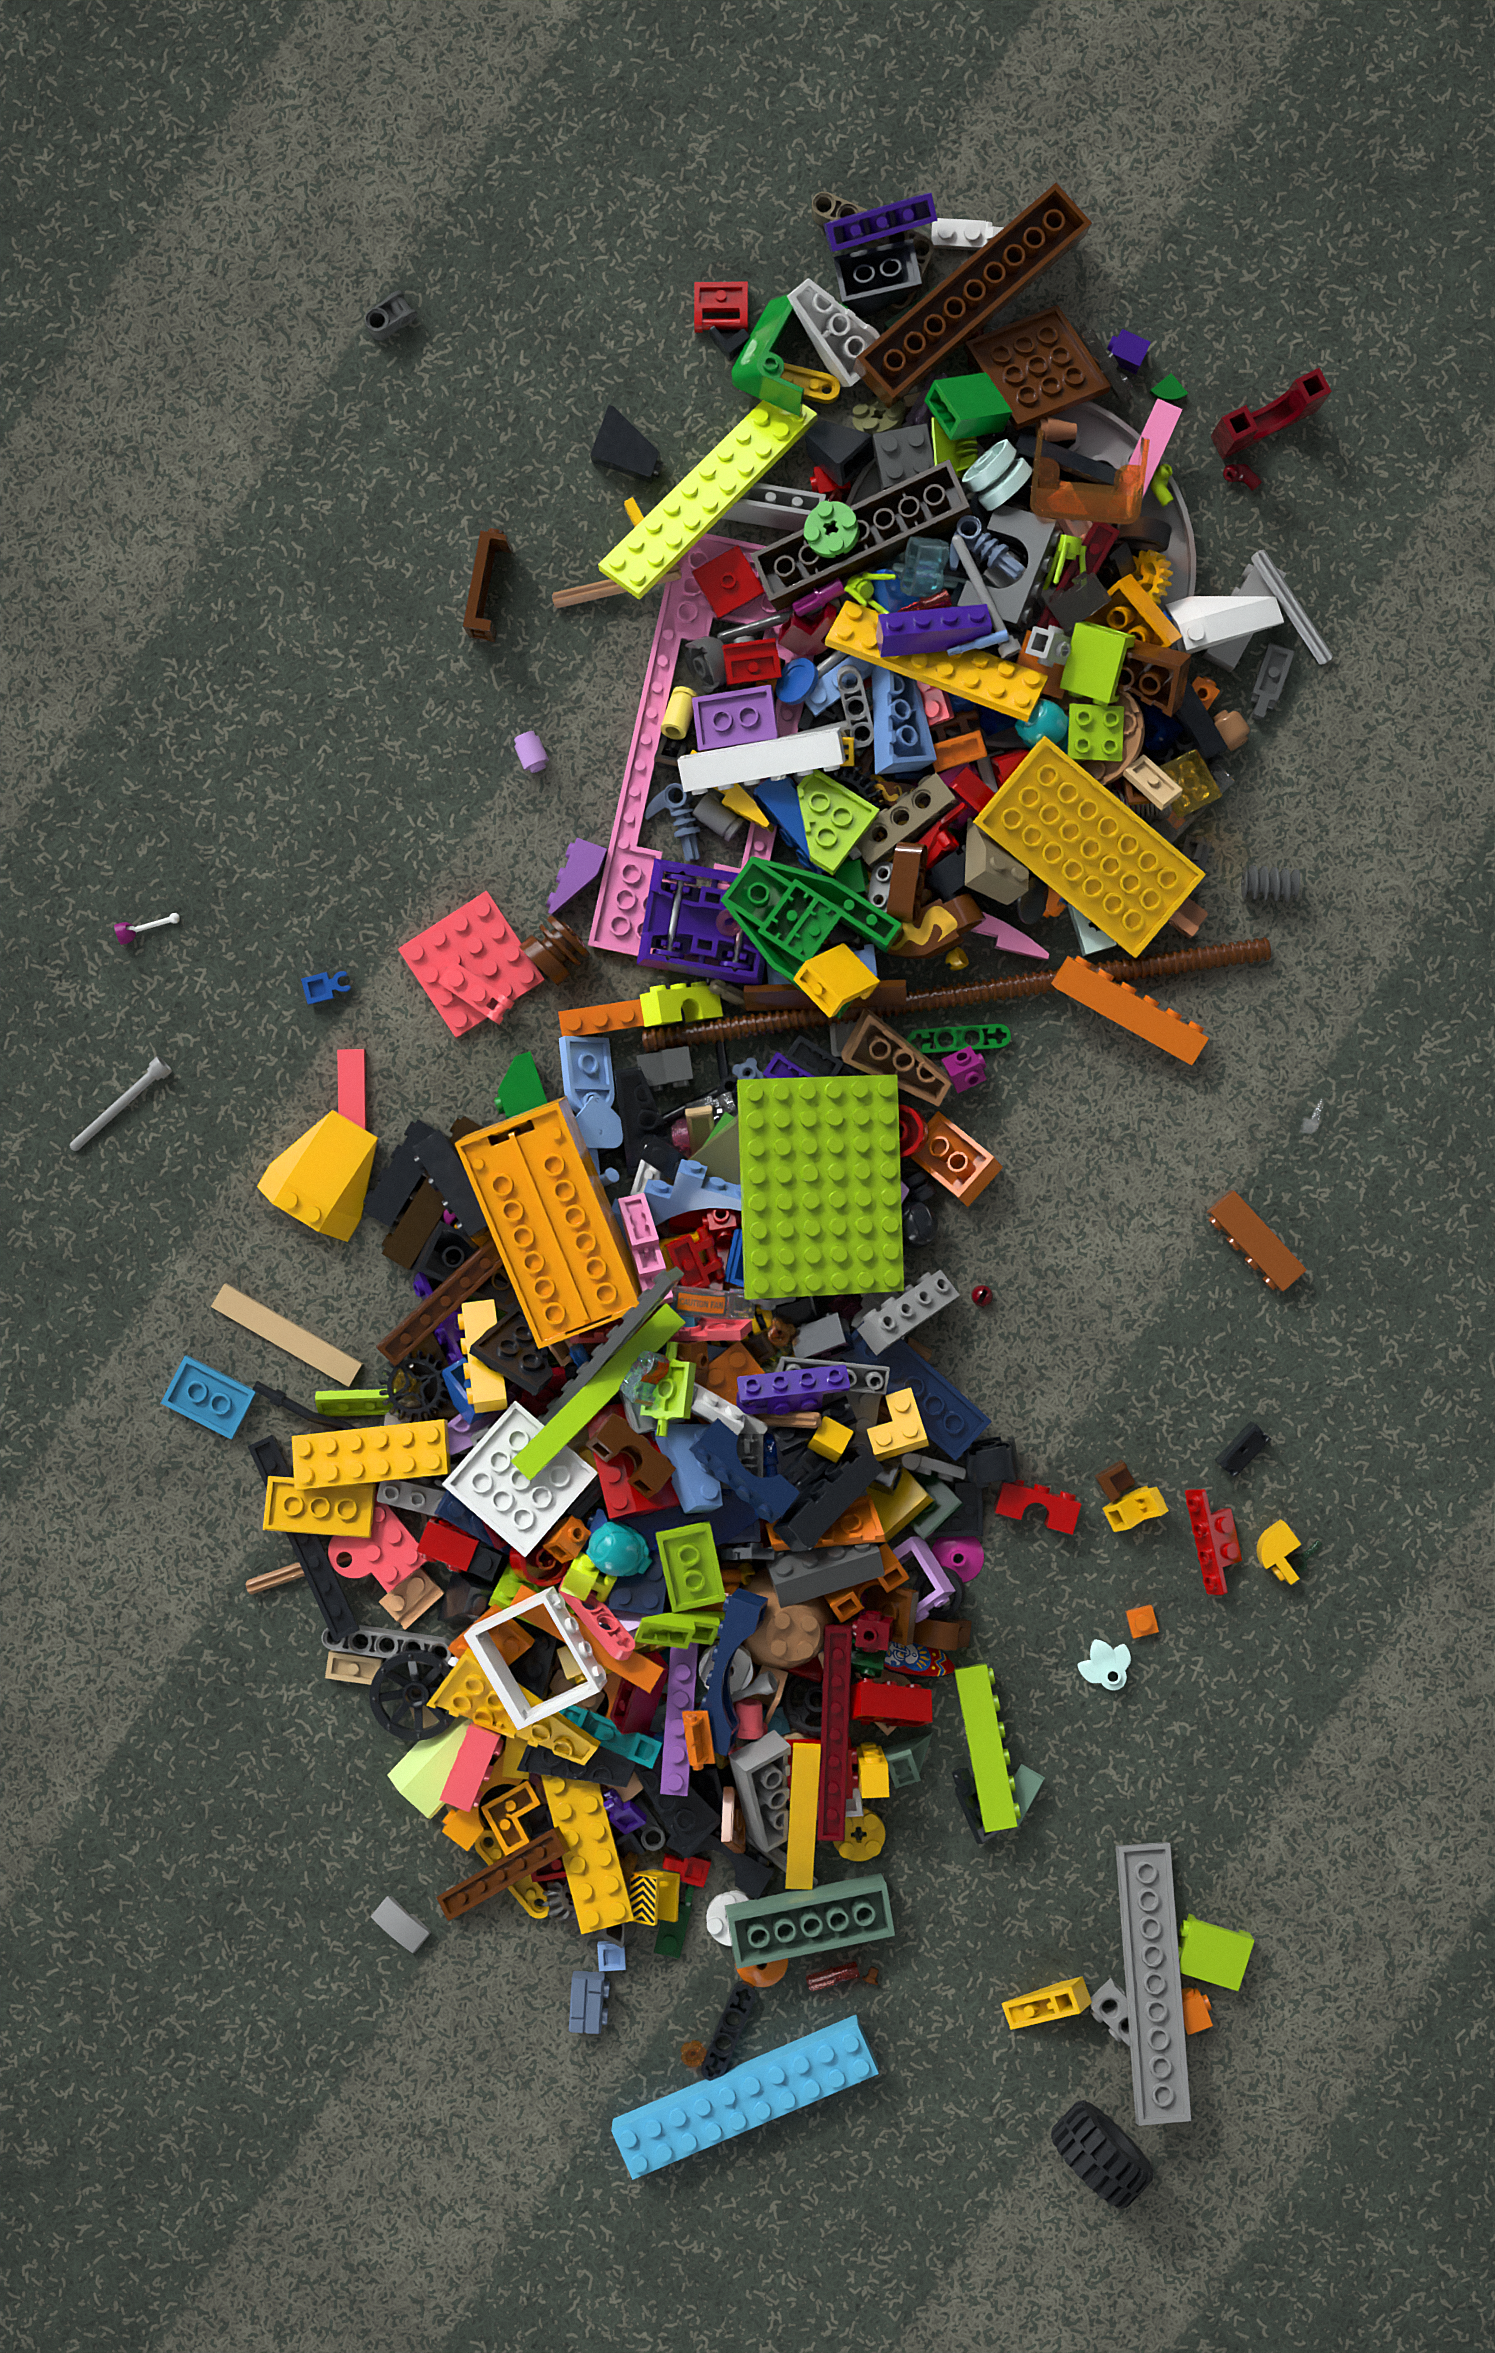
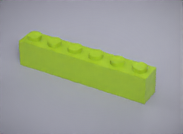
(986, 1748)

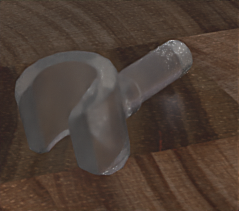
(1311, 1125)

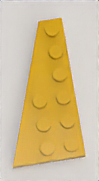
(471, 1694)

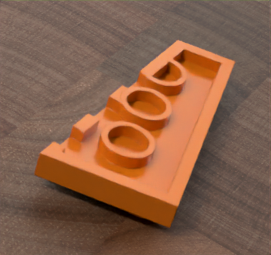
(855, 1526)

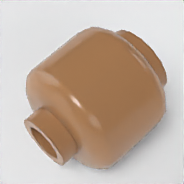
(1232, 728)

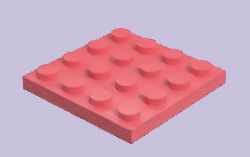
(482, 944)

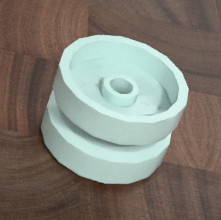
(997, 475)

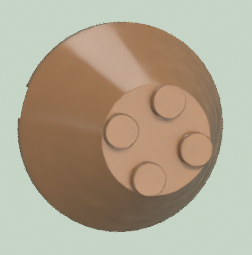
(790, 1633)

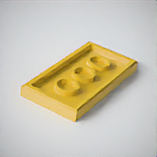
(323, 1511)

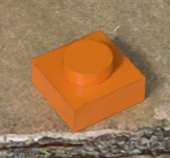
(1142, 1621)

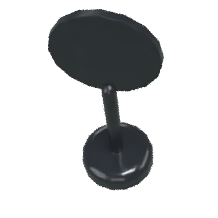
(1033, 902)

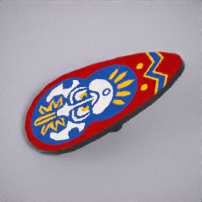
(917, 1661)

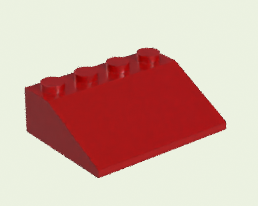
(620, 1496)

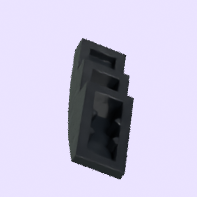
(817, 1060)

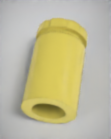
(678, 713)

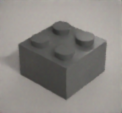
(902, 454)

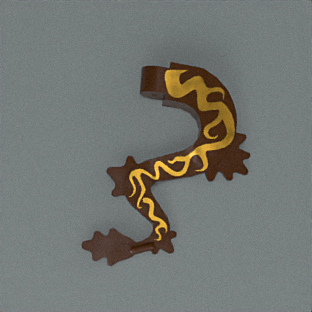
(939, 923)

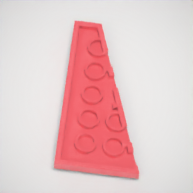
(705, 1330)

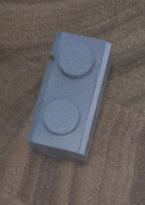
(587, 2001)

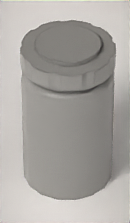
(717, 817)

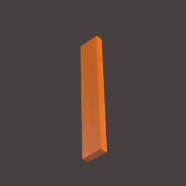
(635, 1669)

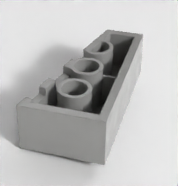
(762, 1788)

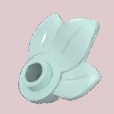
(1103, 1662)

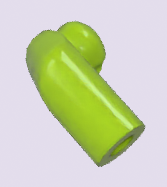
(1159, 483)

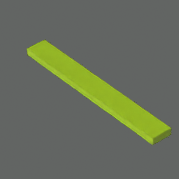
(595, 1393)

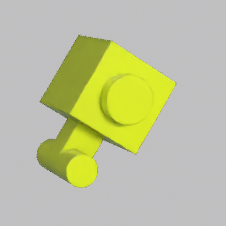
(583, 1577)

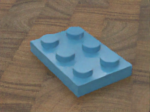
(209, 1397)

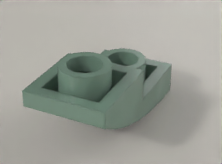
(1027, 1786)

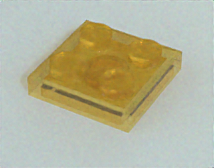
(1196, 781)

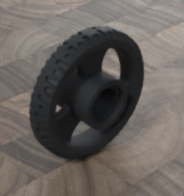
(797, 1715)

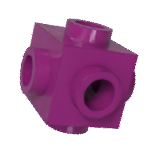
(965, 1068)

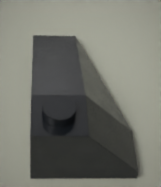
(448, 1250)

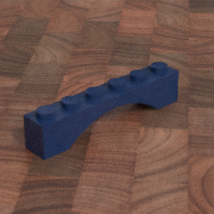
(743, 1617)

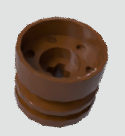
(555, 949)

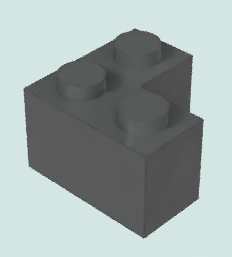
(667, 1067)

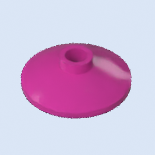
(968, 1546)

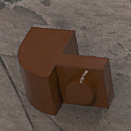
(942, 1633)

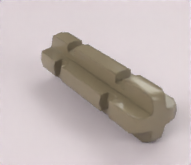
(728, 992)

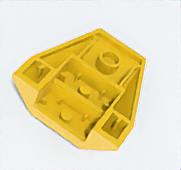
(324, 1176)

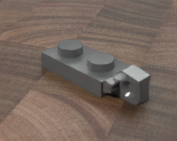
(1270, 679)

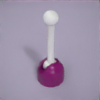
(127, 932)

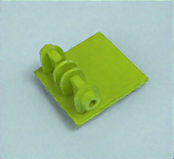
(956, 450)
(1095, 732)

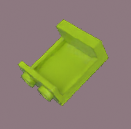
(1095, 662)
(1213, 1952)

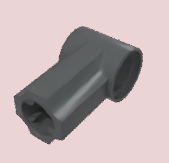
(651, 1824)

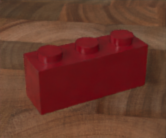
(635, 1707)

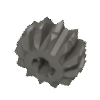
(560, 1900)

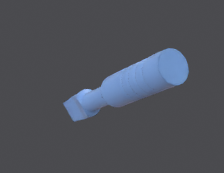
(980, 642)

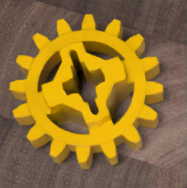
(1152, 573)

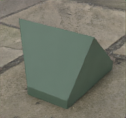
(907, 1760)

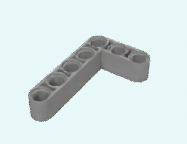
(853, 718)

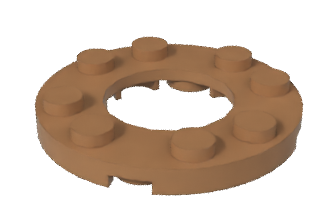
(1133, 736)

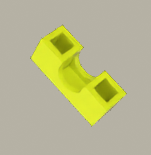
(664, 1005)

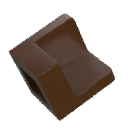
(1114, 1479)

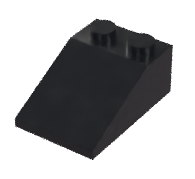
(877, 277)

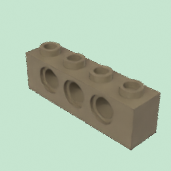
(919, 819)

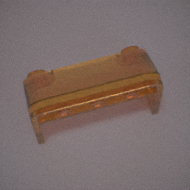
(1087, 501)

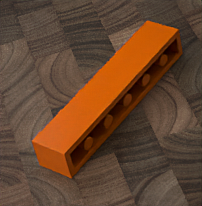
(1129, 1009)

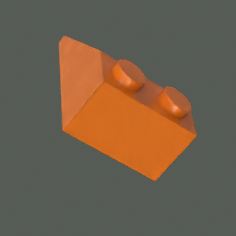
(956, 1160)

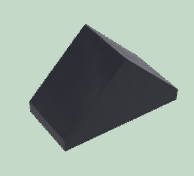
(670, 751)

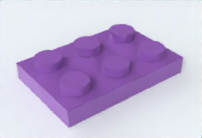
(735, 718)

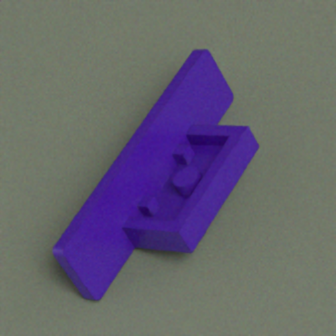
(448, 1331)
(793, 1389)

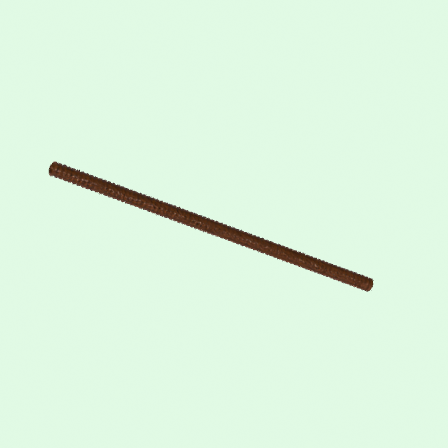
(957, 994)

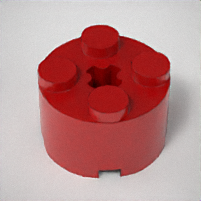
(915, 1131)
(536, 1570)

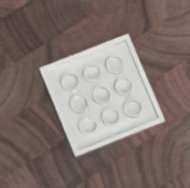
(503, 1496)

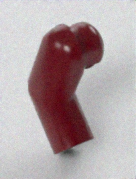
(1241, 473)

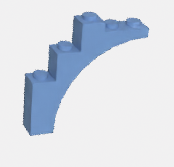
(690, 1192)

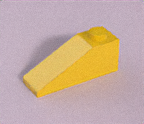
(1048, 2003)

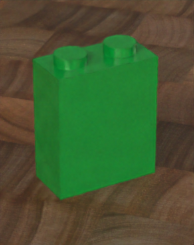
(968, 406)

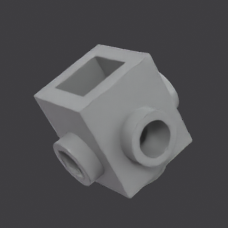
(1049, 645)

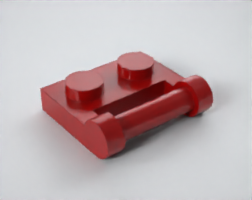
(720, 298)

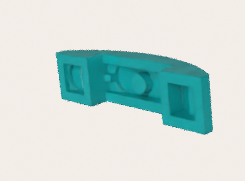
(634, 1746)

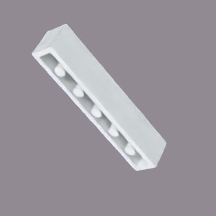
(762, 760)

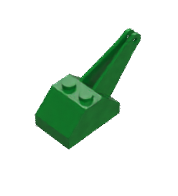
(520, 1088)

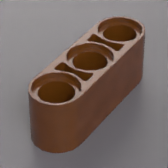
(907, 881)

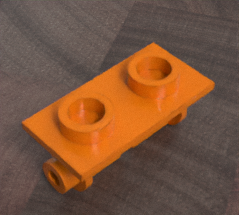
(698, 1738)

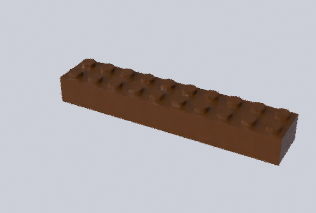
(972, 295)

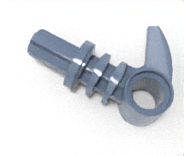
(988, 548)
(682, 813)

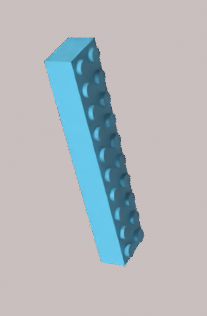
(744, 2097)

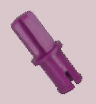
(818, 597)

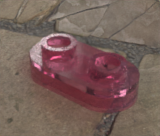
(680, 1135)

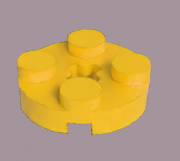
(870, 1845)

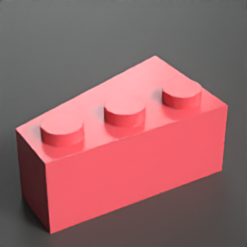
(471, 1767)

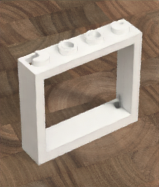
(501, 1676)

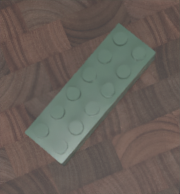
(809, 1920)

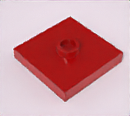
(728, 582)

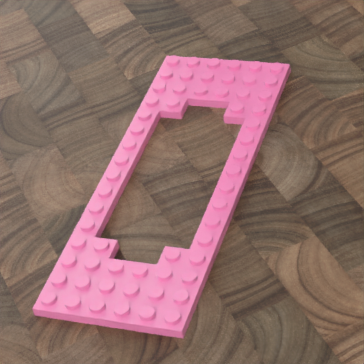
(629, 868)

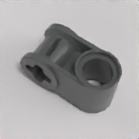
(390, 313)

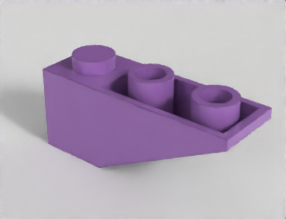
(580, 871)

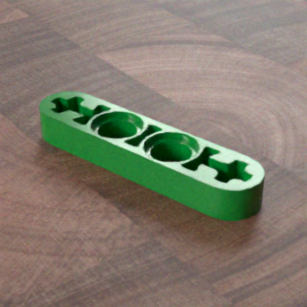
(958, 1038)

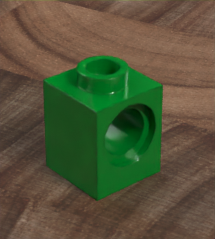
(854, 876)

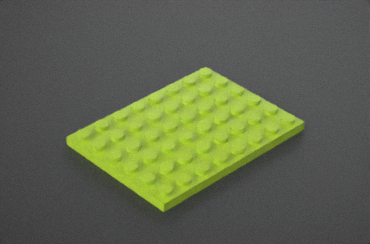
(820, 1186)

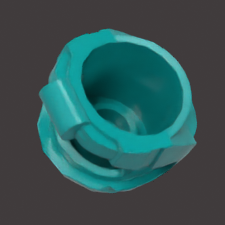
(1047, 721)
(619, 1550)

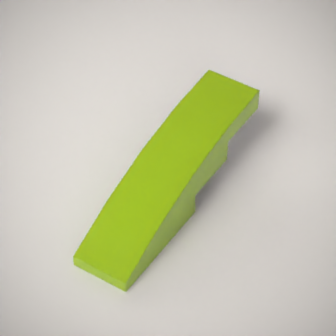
(680, 1628)

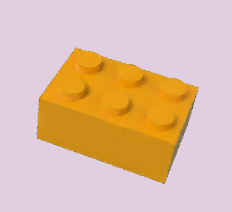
(1135, 614)

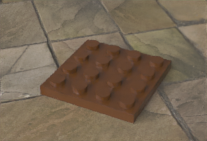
(1038, 366)

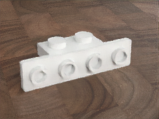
(710, 1407)

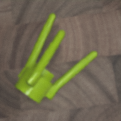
(1067, 549)
(862, 588)

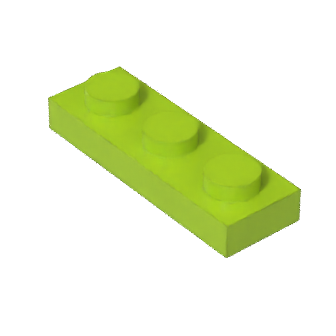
(352, 1403)

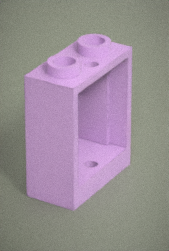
(944, 1588)

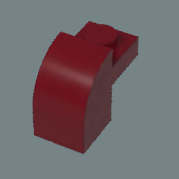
(805, 635)

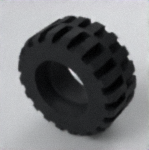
(1102, 2154)

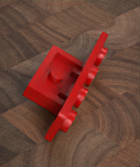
(1214, 1540)

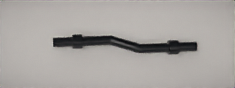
(280, 1399)

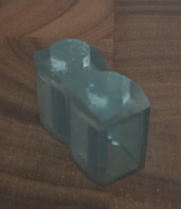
(924, 566)

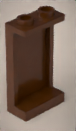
(488, 544)

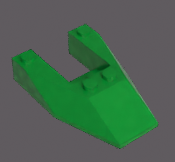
(795, 911)

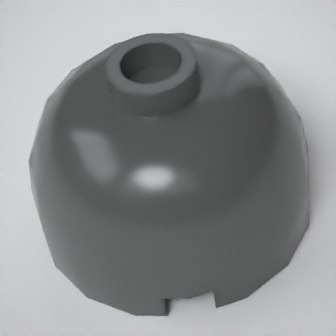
(706, 660)

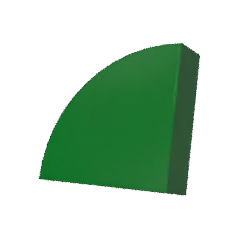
(1169, 389)

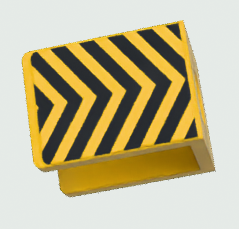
(654, 1896)

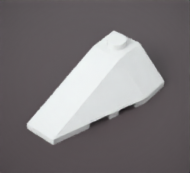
(832, 329)
(1219, 619)

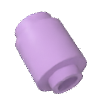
(531, 752)

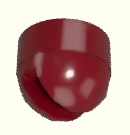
(976, 1293)

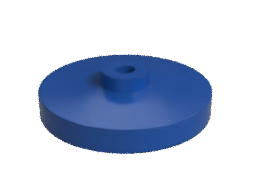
(797, 681)

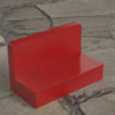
(971, 790)

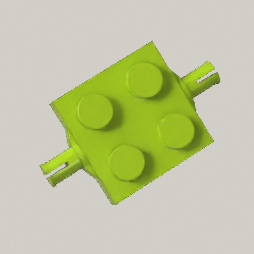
(672, 1392)

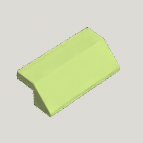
(427, 1767)

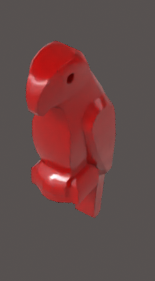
(939, 839)

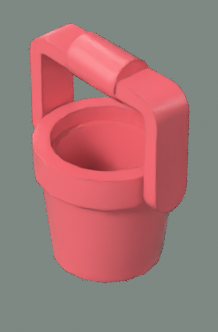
(751, 1720)

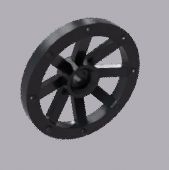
(409, 1697)

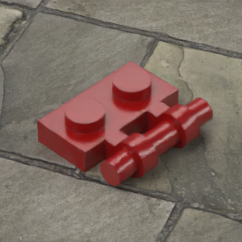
(685, 1255)

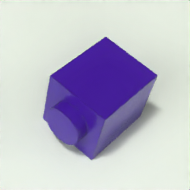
(1128, 350)

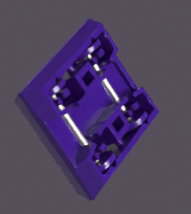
(690, 926)

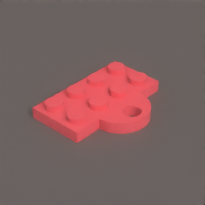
(387, 1554)

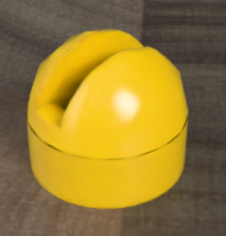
(957, 959)

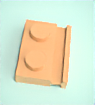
(412, 1597)

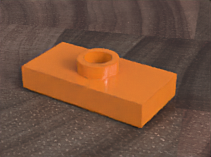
(959, 751)

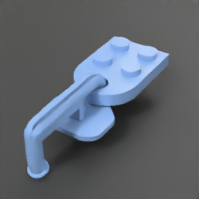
(591, 1094)

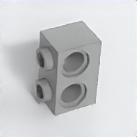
(1116, 2014)

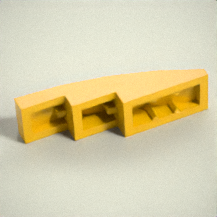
(742, 804)

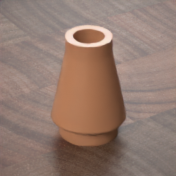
(1056, 429)

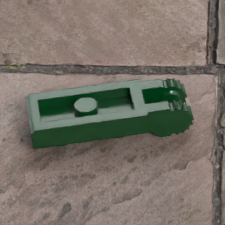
(672, 1934)

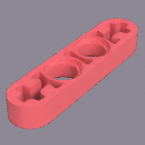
(615, 1641)

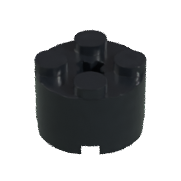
(948, 875)
(991, 1461)

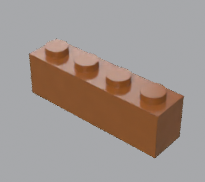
(1256, 1241)

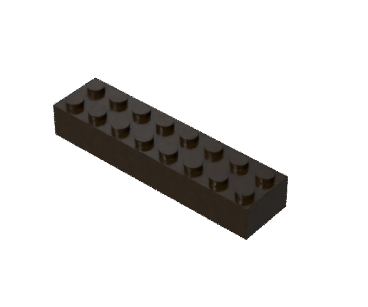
(913, 508)

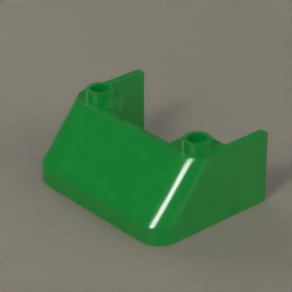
(759, 369)

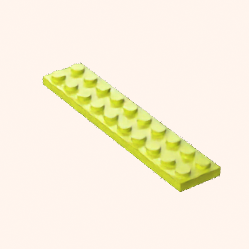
(704, 496)

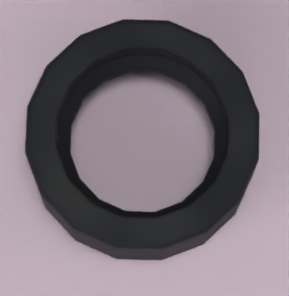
(1146, 534)
(959, 1594)

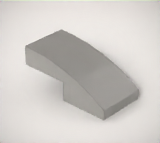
(400, 1924)

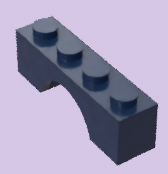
(718, 1451)

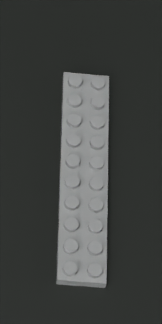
(1153, 1983)

